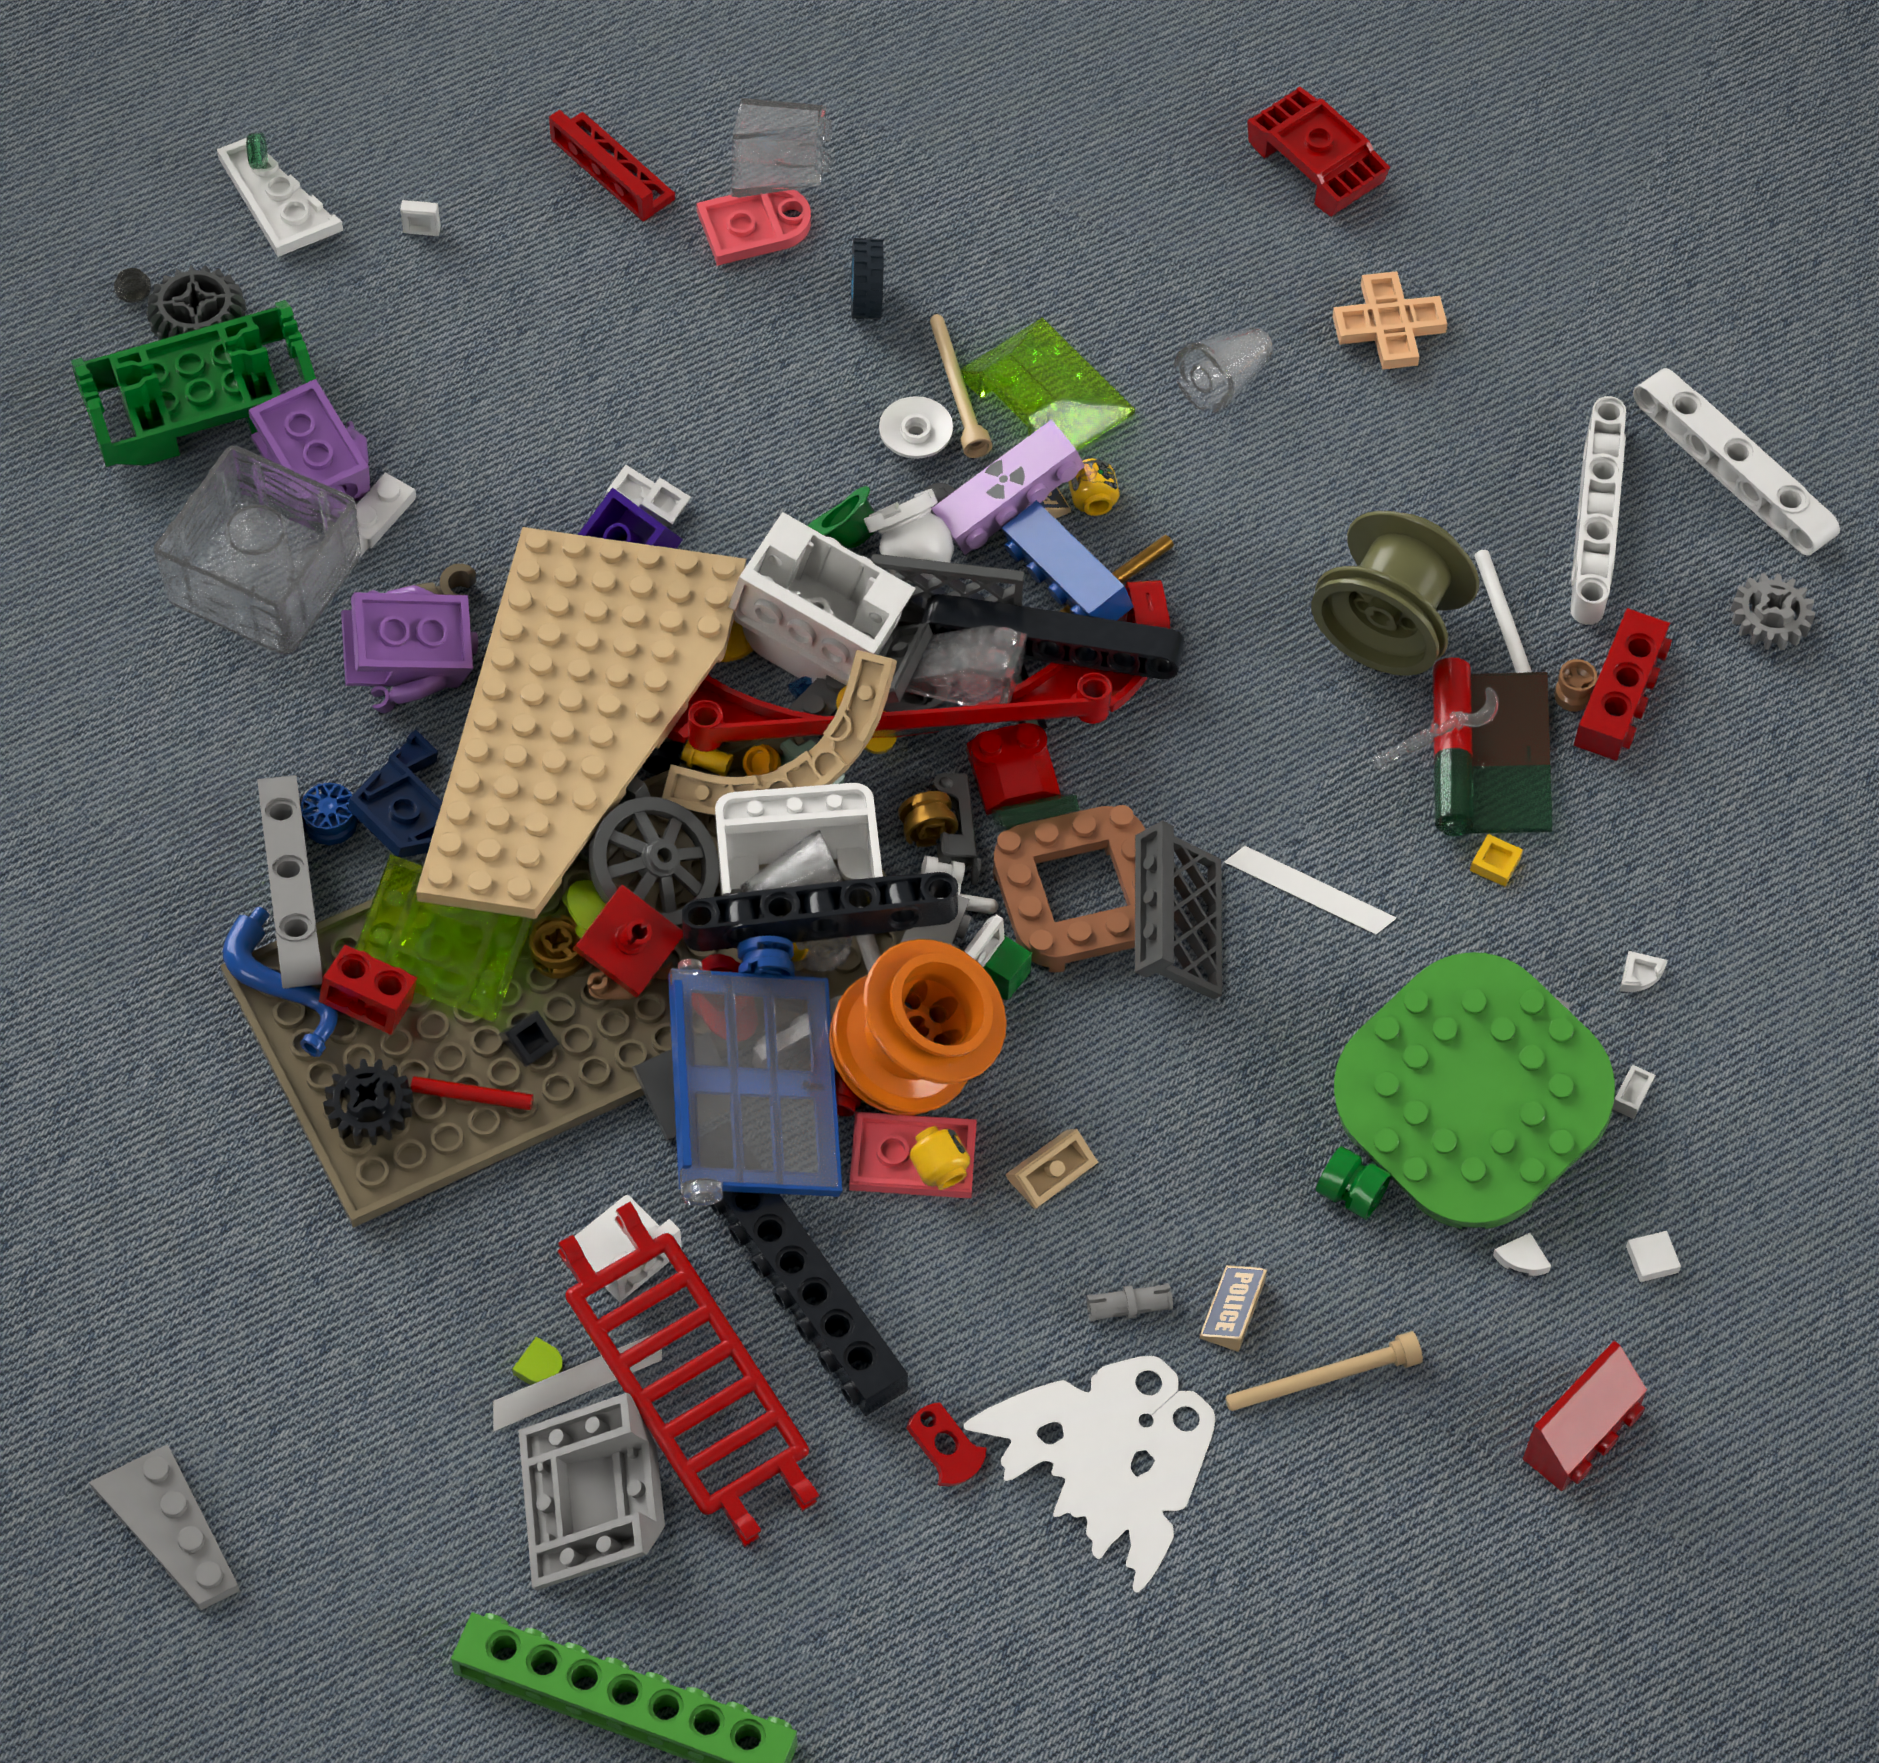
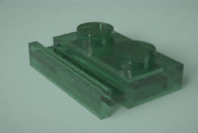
(1035, 809)

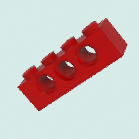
(1637, 636)

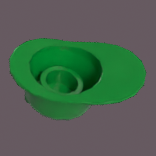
(846, 520)

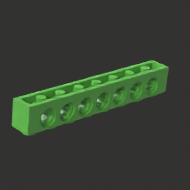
(597, 1706)

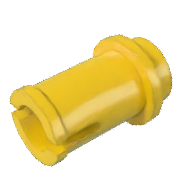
(713, 761)

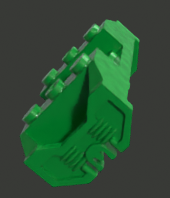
(189, 382)

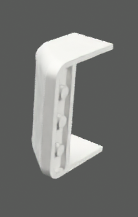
(766, 823)

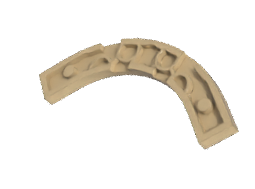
(822, 764)

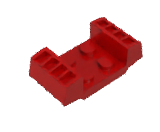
(1320, 146)

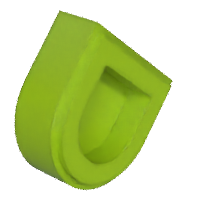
(538, 1362)

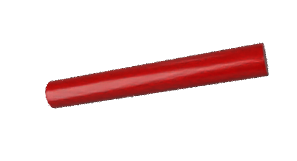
(472, 1093)

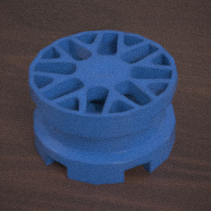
(327, 814)
(766, 956)

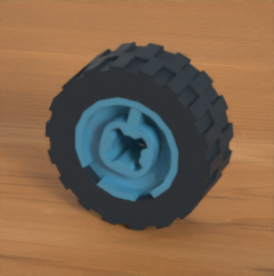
(867, 278)

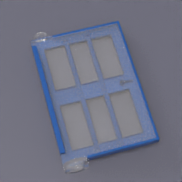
(752, 1084)

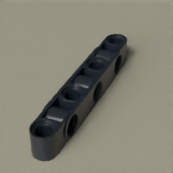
(822, 910)

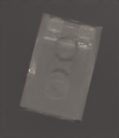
(971, 666)

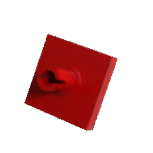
(628, 941)

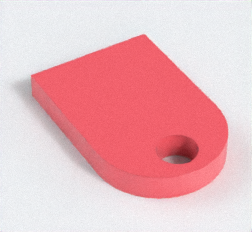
(753, 224)

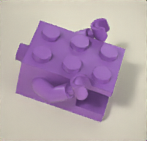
(310, 439)
(407, 642)

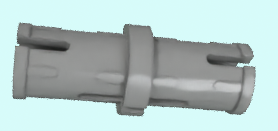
(1129, 1302)

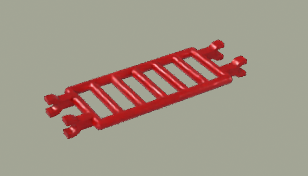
(664, 1434)

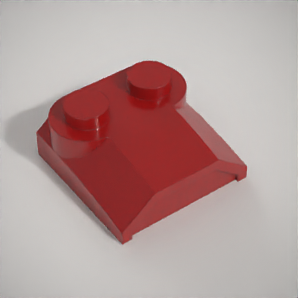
(1012, 765)

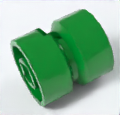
(1354, 1183)

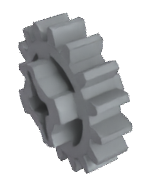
(1772, 611)

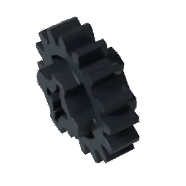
(368, 1102)

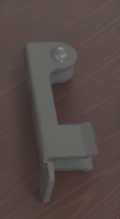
(959, 846)

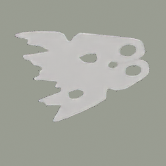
(1098, 1451)

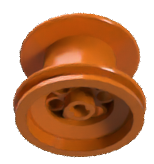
(890, 1050)

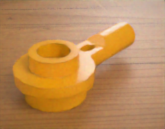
(761, 760)

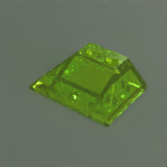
(1048, 380)
(453, 951)

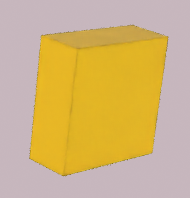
(1496, 860)

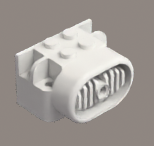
(815, 602)

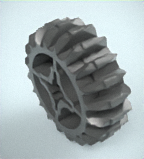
(174, 302)

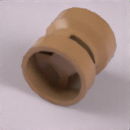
(1575, 685)

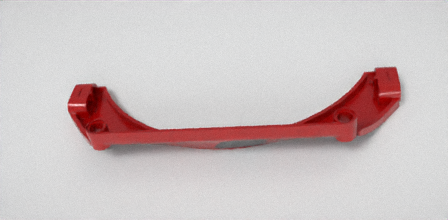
(1057, 691)

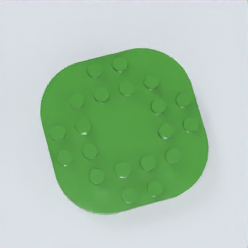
(1474, 1090)

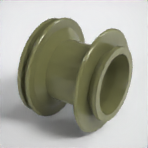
(1390, 601)

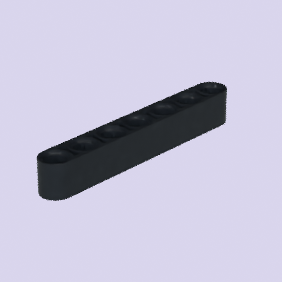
(1067, 636)

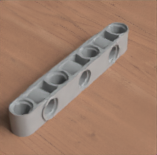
(289, 882)

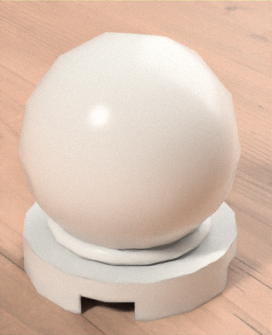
(913, 531)

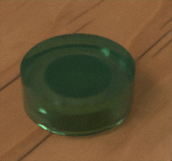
(257, 151)

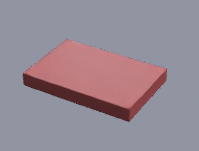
(883, 1154)

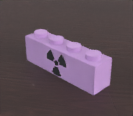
(1009, 486)

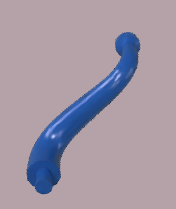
(238, 958)

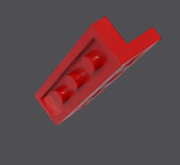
(606, 169)

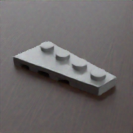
(163, 1514)

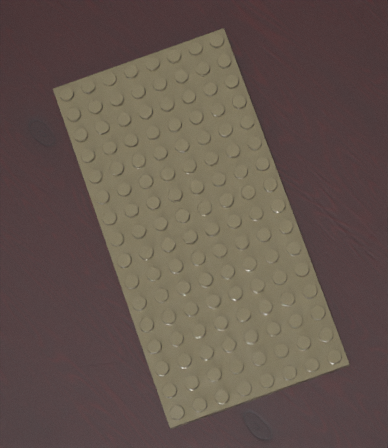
(436, 1041)

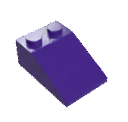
(625, 521)

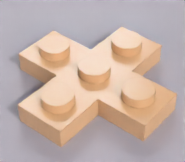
(1389, 320)

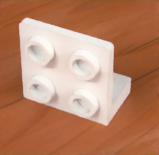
(606, 1243)

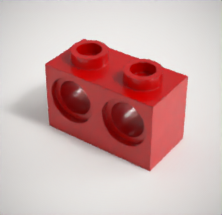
(367, 989)

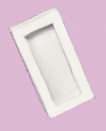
(1633, 1091)

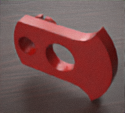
(952, 1468)

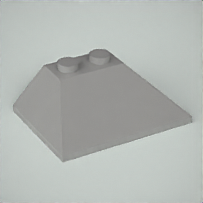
(589, 1490)

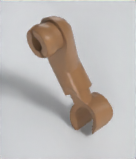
(604, 988)

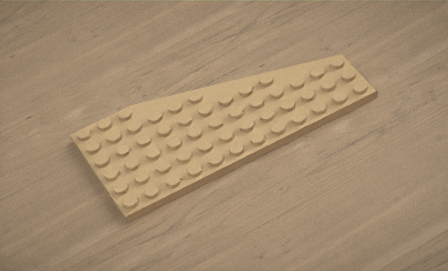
(571, 699)

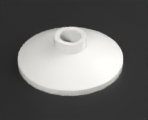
(916, 416)

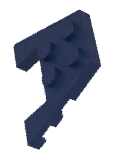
(397, 803)

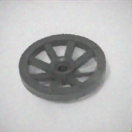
(647, 860)

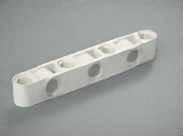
(1736, 461)
(1598, 510)

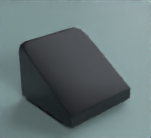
(529, 1038)

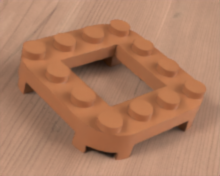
(1025, 898)

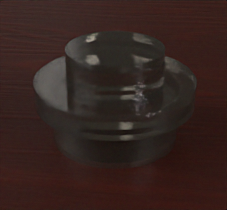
(132, 285)

